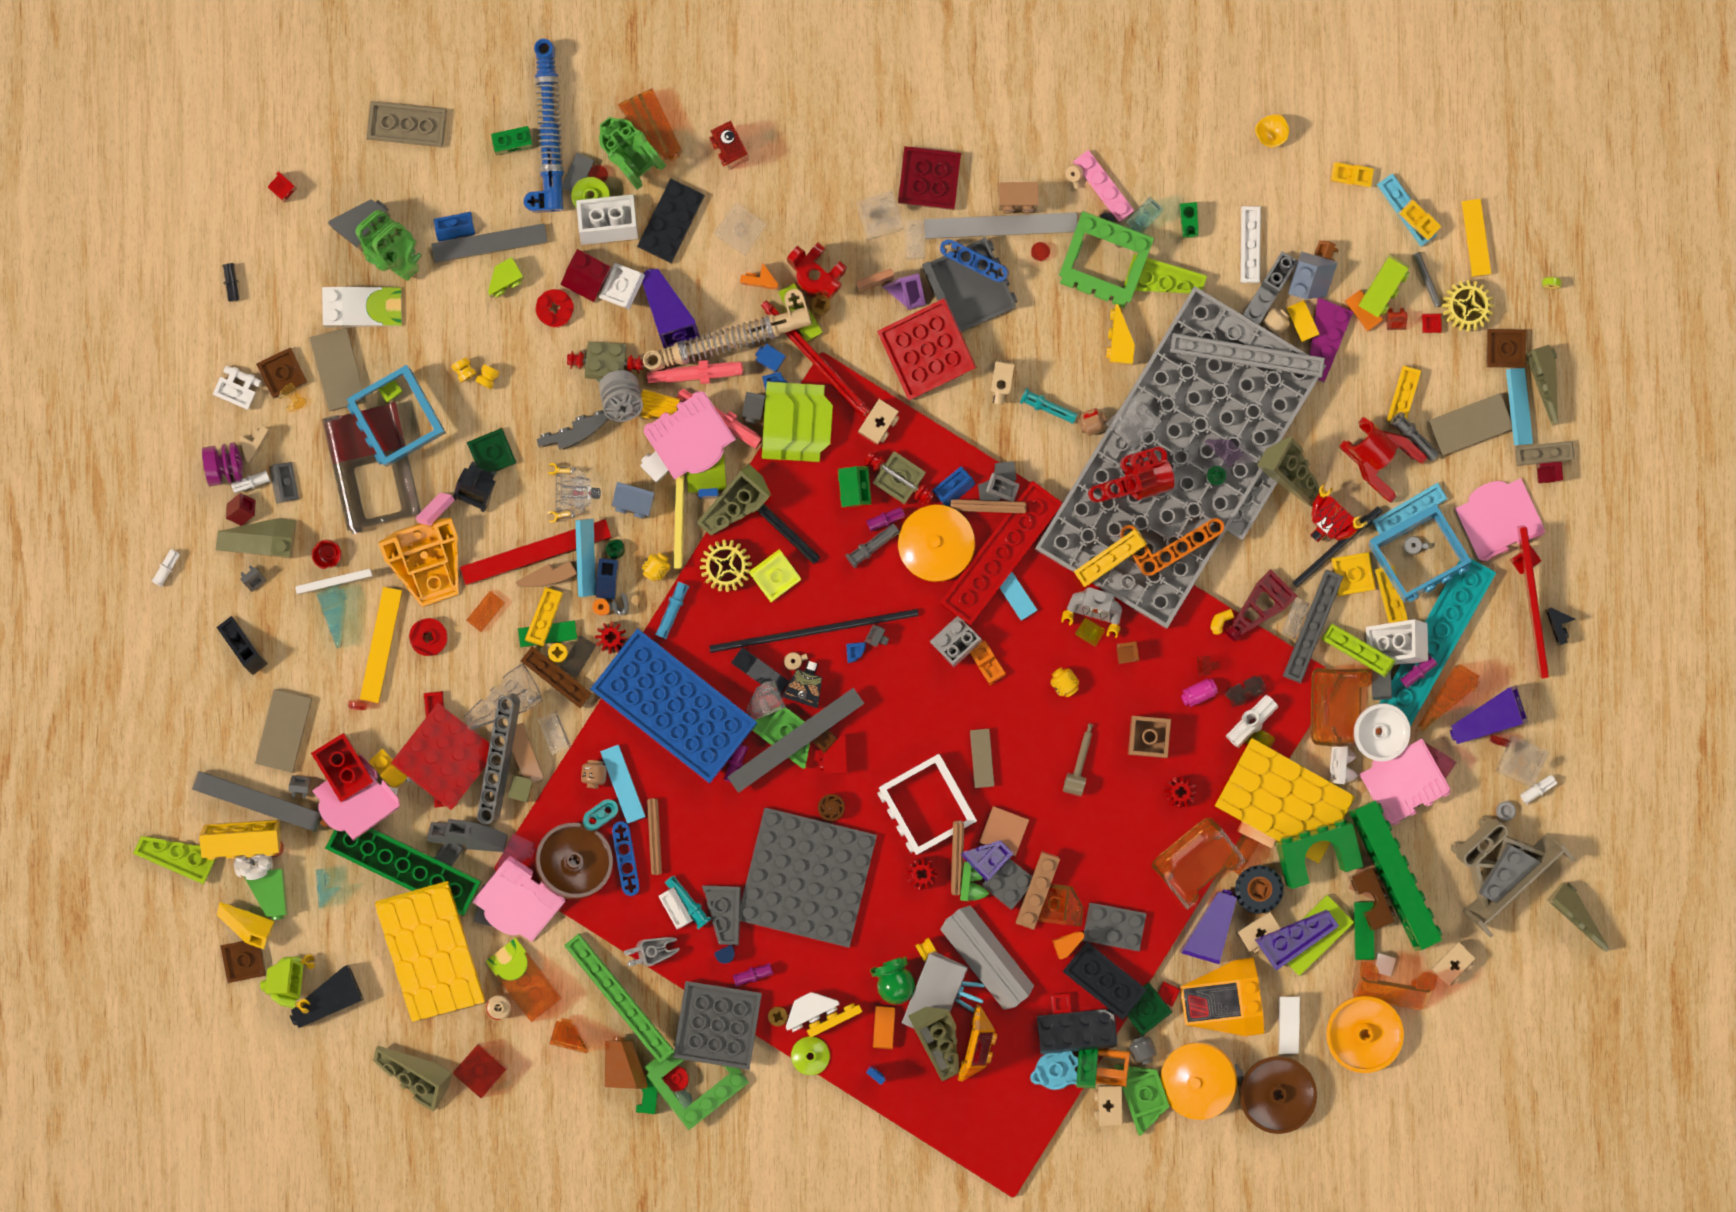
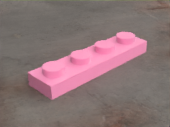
(1104, 186)

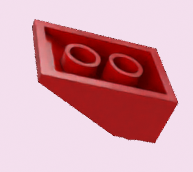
(342, 767)

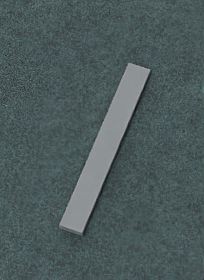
(1000, 225)
(1247, 355)

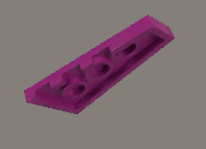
(1331, 324)

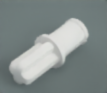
(250, 482)
(166, 567)
(1538, 789)

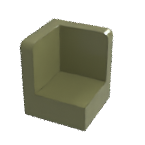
(520, 788)

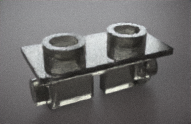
(1254, 688)

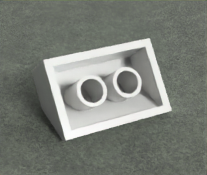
(607, 219)

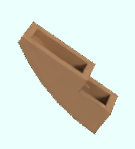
(547, 576)
(525, 755)

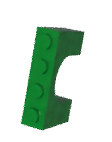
(1294, 849)

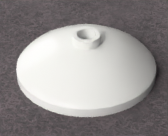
(1392, 737)

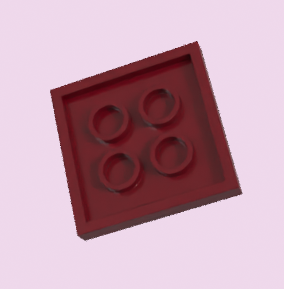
(929, 178)

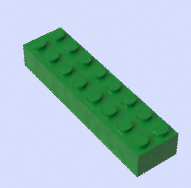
(404, 864)
(1395, 875)

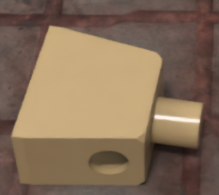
(1002, 371)

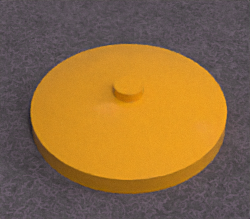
(936, 543)
(1364, 1034)
(1199, 1080)

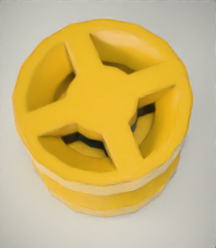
(560, 654)
(925, 948)

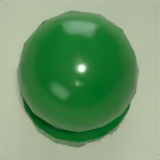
(894, 982)

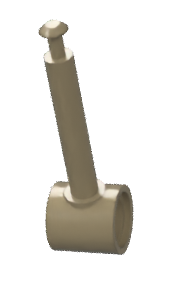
(1075, 782)

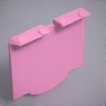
(690, 437)
(1494, 515)
(1406, 782)
(360, 810)
(517, 902)

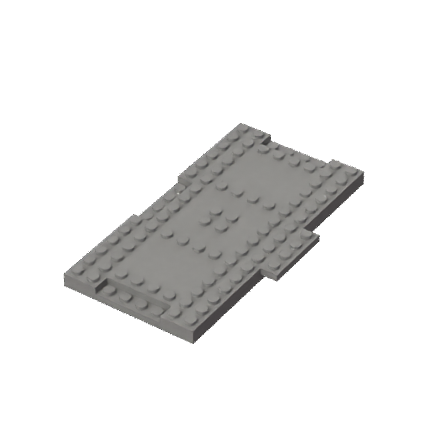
(1194, 403)

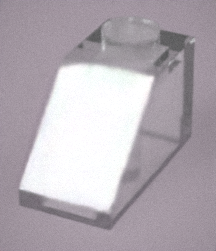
(765, 700)

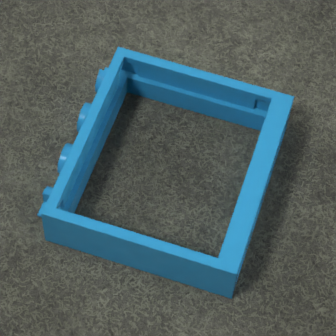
(424, 403)
(1430, 513)

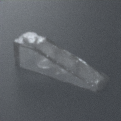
(515, 682)

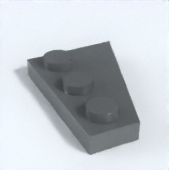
(1507, 872)
(725, 911)

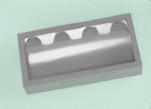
(936, 985)

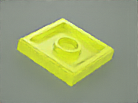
(775, 575)

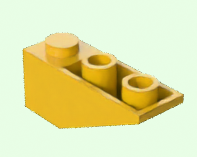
(1121, 341)
(248, 926)

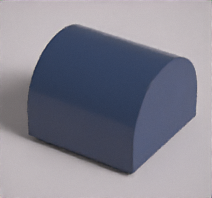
(725, 954)

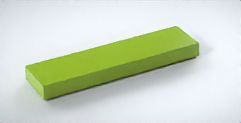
(1358, 650)

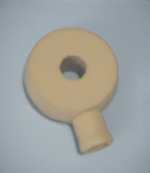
(1075, 178)
(798, 660)

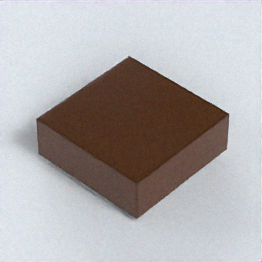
(825, 740)

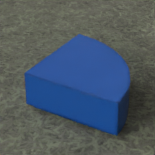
(855, 651)

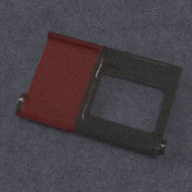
(350, 450)

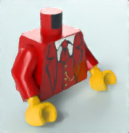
(1332, 518)

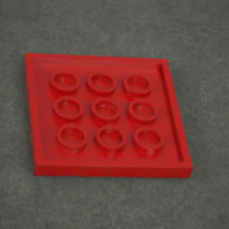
(927, 349)
(443, 756)

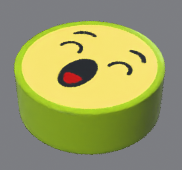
(1551, 283)

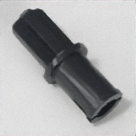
(230, 282)

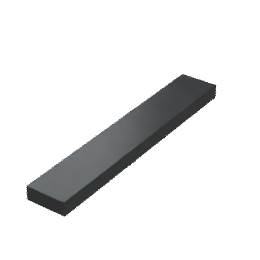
(489, 243)
(1313, 626)

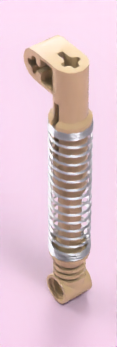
(735, 336)

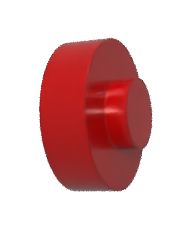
(677, 1079)

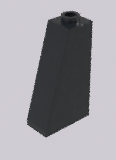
(332, 996)

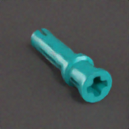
(1040, 399)
(692, 908)

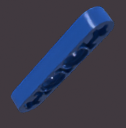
(975, 258)
(621, 859)

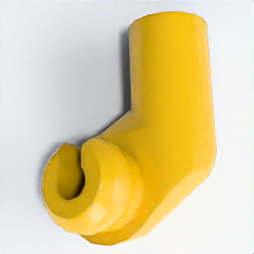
(1219, 619)

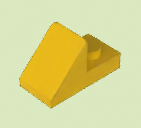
(389, 773)

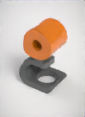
(603, 607)

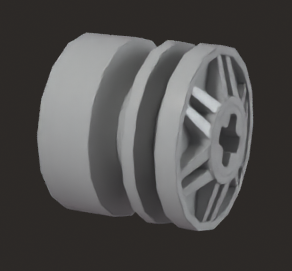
(620, 396)

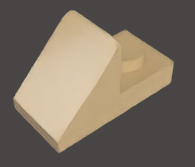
(250, 448)

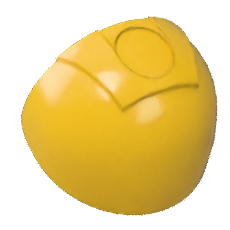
(1272, 130)

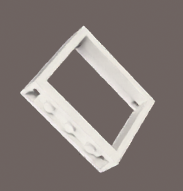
(894, 813)

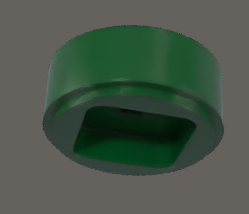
(1216, 475)
(615, 548)

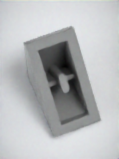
(1002, 487)

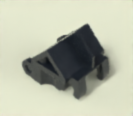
(477, 482)

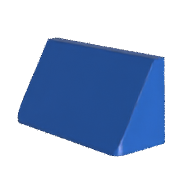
(454, 226)
(954, 486)

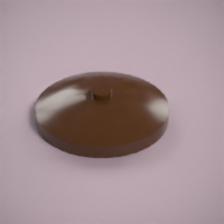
(573, 861)
(1278, 1094)

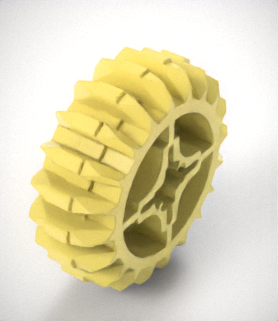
(1459, 303)
(716, 580)

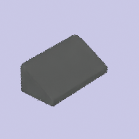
(283, 482)

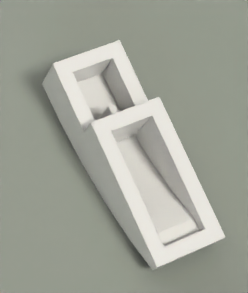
(1289, 1024)

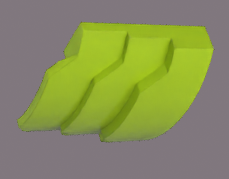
(796, 421)

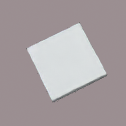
(621, 286)

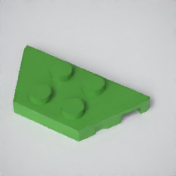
(776, 726)
(1144, 1096)

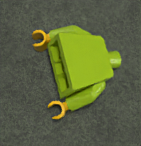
(285, 981)

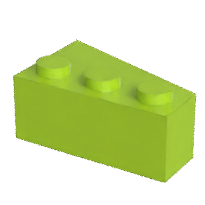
(1384, 286)

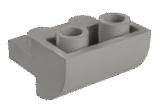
(956, 641)

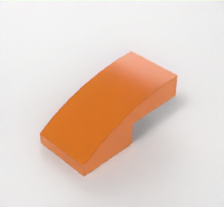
(987, 663)
(884, 1027)

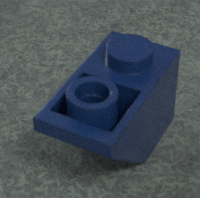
(607, 578)

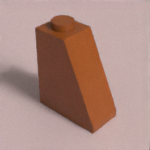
(623, 1065)

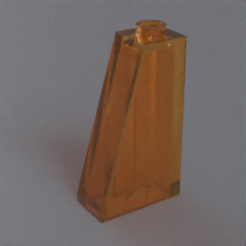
(649, 117)

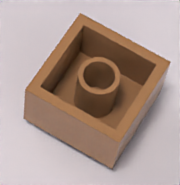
(1018, 196)
(1149, 736)

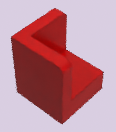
(282, 187)
(1517, 560)

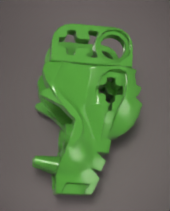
(628, 149)
(386, 248)

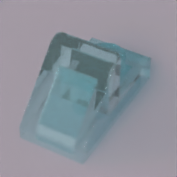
(1145, 215)
(325, 894)

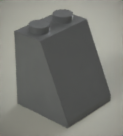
(347, 222)

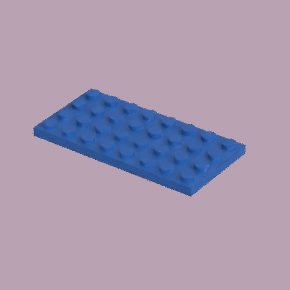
(674, 706)

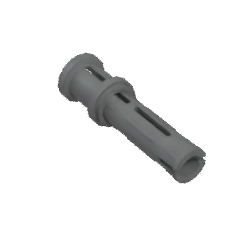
(1409, 431)
(865, 550)

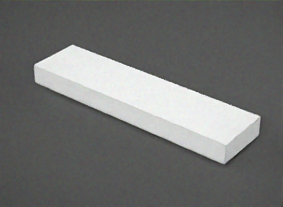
(1250, 244)
(335, 581)

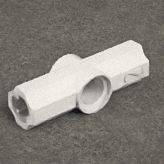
(1243, 729)

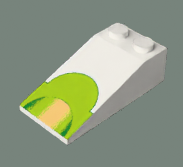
(361, 307)

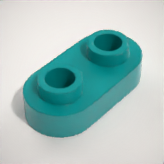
(599, 815)

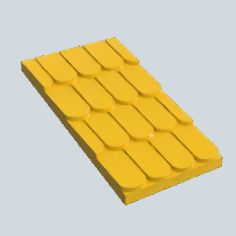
(1282, 797)
(429, 951)

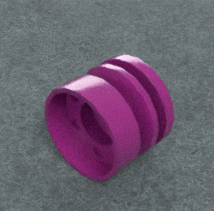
(222, 464)

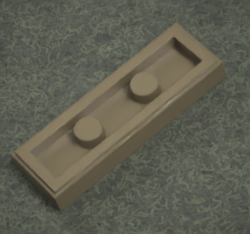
(1544, 453)
(982, 758)

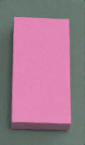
(435, 508)

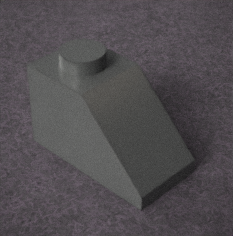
(753, 407)

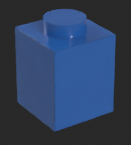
(769, 358)

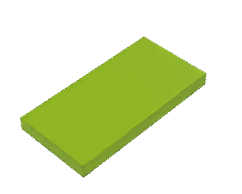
(1306, 958)

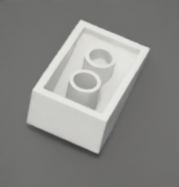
(1401, 641)

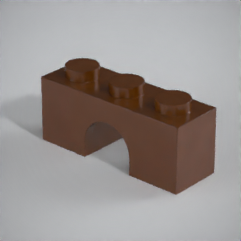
(1380, 913)

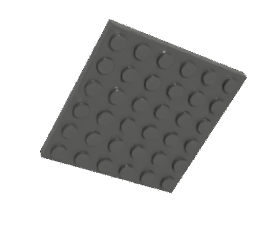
(807, 877)

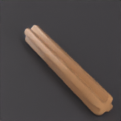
(989, 506)
(654, 836)
(957, 859)

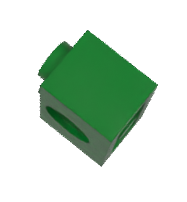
(512, 140)

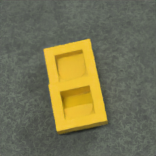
(1352, 175)
(1419, 219)
(1302, 321)

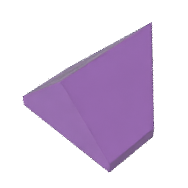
(907, 291)

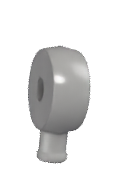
(1418, 545)

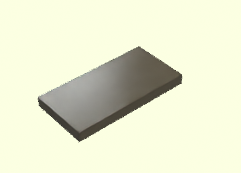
(406, 124)
(336, 367)
(1470, 424)
(283, 731)

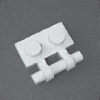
(233, 392)

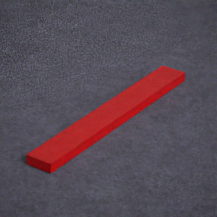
(528, 554)
(1533, 601)

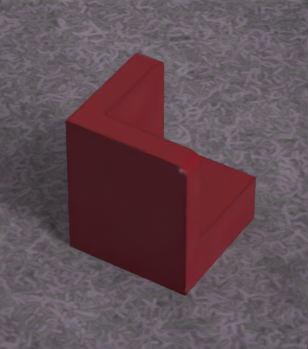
(1549, 472)
(240, 509)

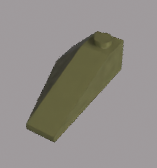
(1543, 368)
(1289, 468)
(740, 498)
(264, 538)
(1572, 907)
(938, 1035)
(423, 1078)

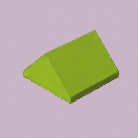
(711, 478)

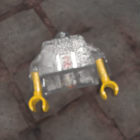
(572, 492)

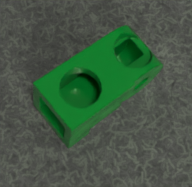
(1189, 219)
(649, 1099)

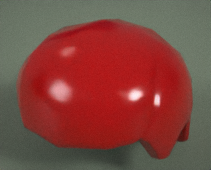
(326, 554)

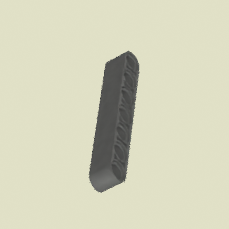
(492, 765)
(257, 801)

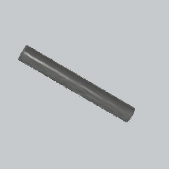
(1427, 279)

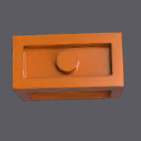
(1066, 944)
(1113, 1076)

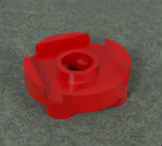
(545, 302)
(423, 627)

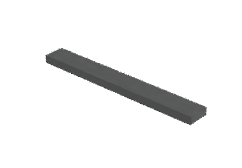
(795, 740)

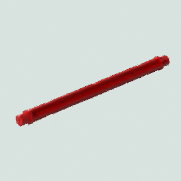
(820, 364)

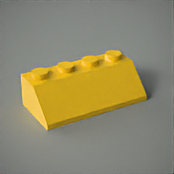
(240, 839)

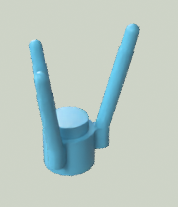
(961, 993)

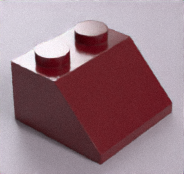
(585, 275)

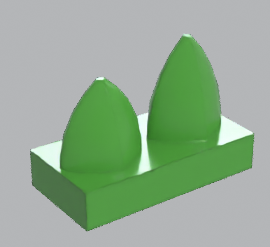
(970, 890)

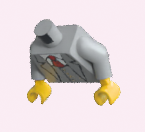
(1095, 605)

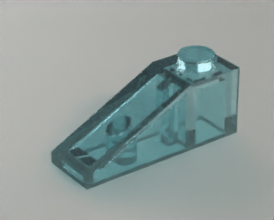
(334, 609)

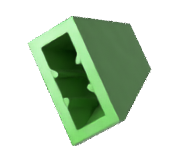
(271, 893)

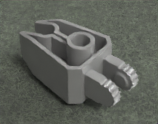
(648, 951)

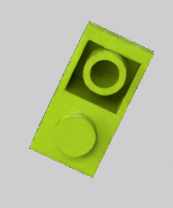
(504, 276)

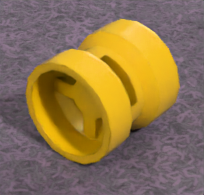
(463, 373)
(487, 377)

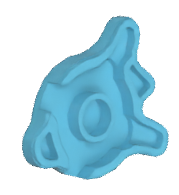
(1055, 1070)

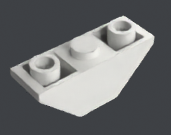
(808, 1008)

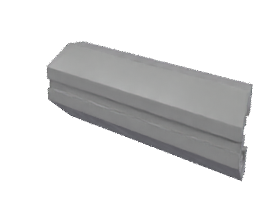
(987, 957)

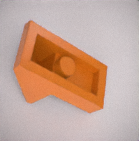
(764, 281)

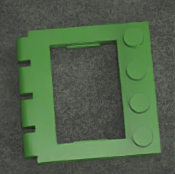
(1115, 234)
(704, 1104)

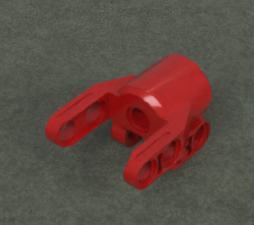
(803, 264)
(1377, 452)
(1141, 479)

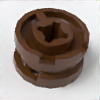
(831, 807)

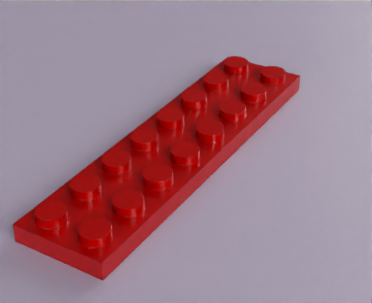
(1001, 554)

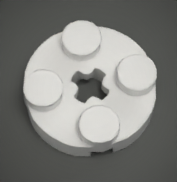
(244, 867)

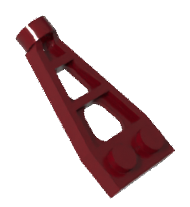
(1276, 590)

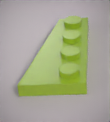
(1166, 278)
(176, 857)

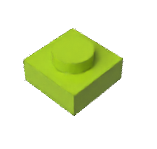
(390, 391)

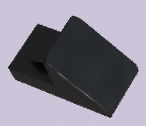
(1556, 620)

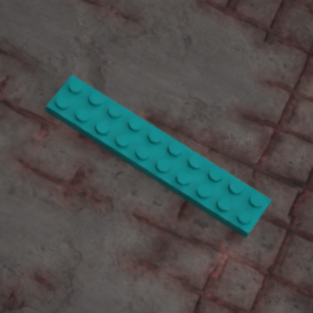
(1444, 627)

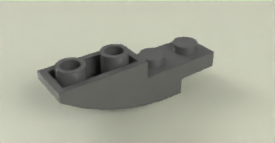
(1270, 288)
(582, 429)
(468, 833)

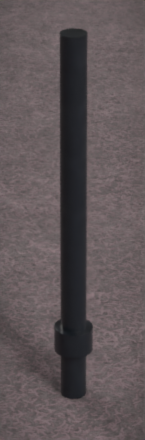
(1334, 549)

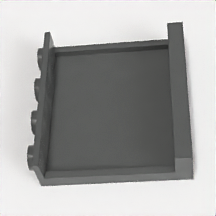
(968, 293)

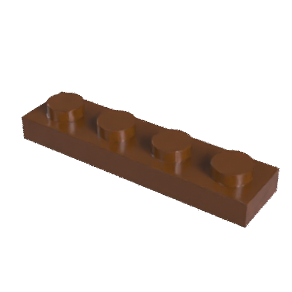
(556, 677)

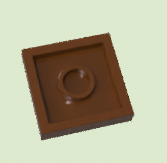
(1506, 348)
(280, 371)
(242, 961)

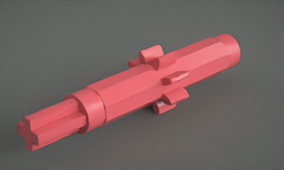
(702, 372)
(735, 427)

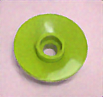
(588, 184)
(810, 1045)

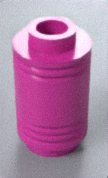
(1199, 692)

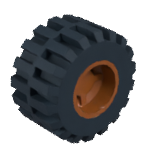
(1259, 889)

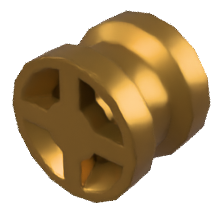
(818, 310)
(777, 1016)

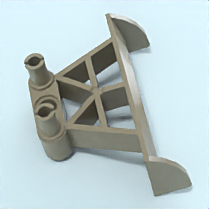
(1495, 836)

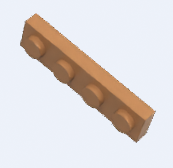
(1037, 890)

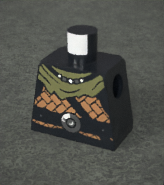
(805, 686)

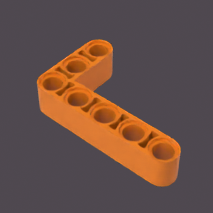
(1172, 548)

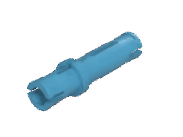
(672, 610)

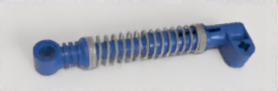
(549, 134)

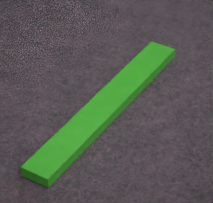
(619, 998)

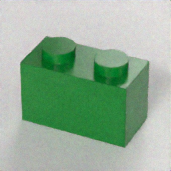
(854, 486)

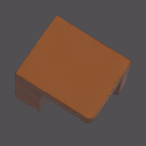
(1127, 652)

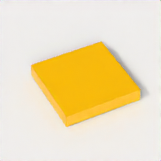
(1356, 572)

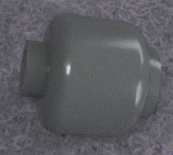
(1143, 1049)

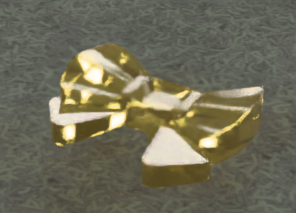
(296, 401)

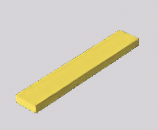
(679, 521)

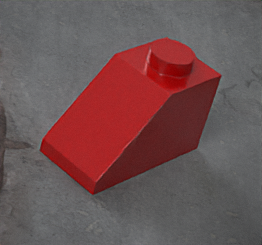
(835, 758)

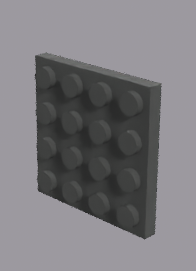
(717, 1025)

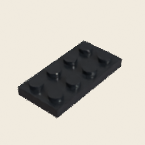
(671, 221)
(1104, 980)
(1077, 1031)

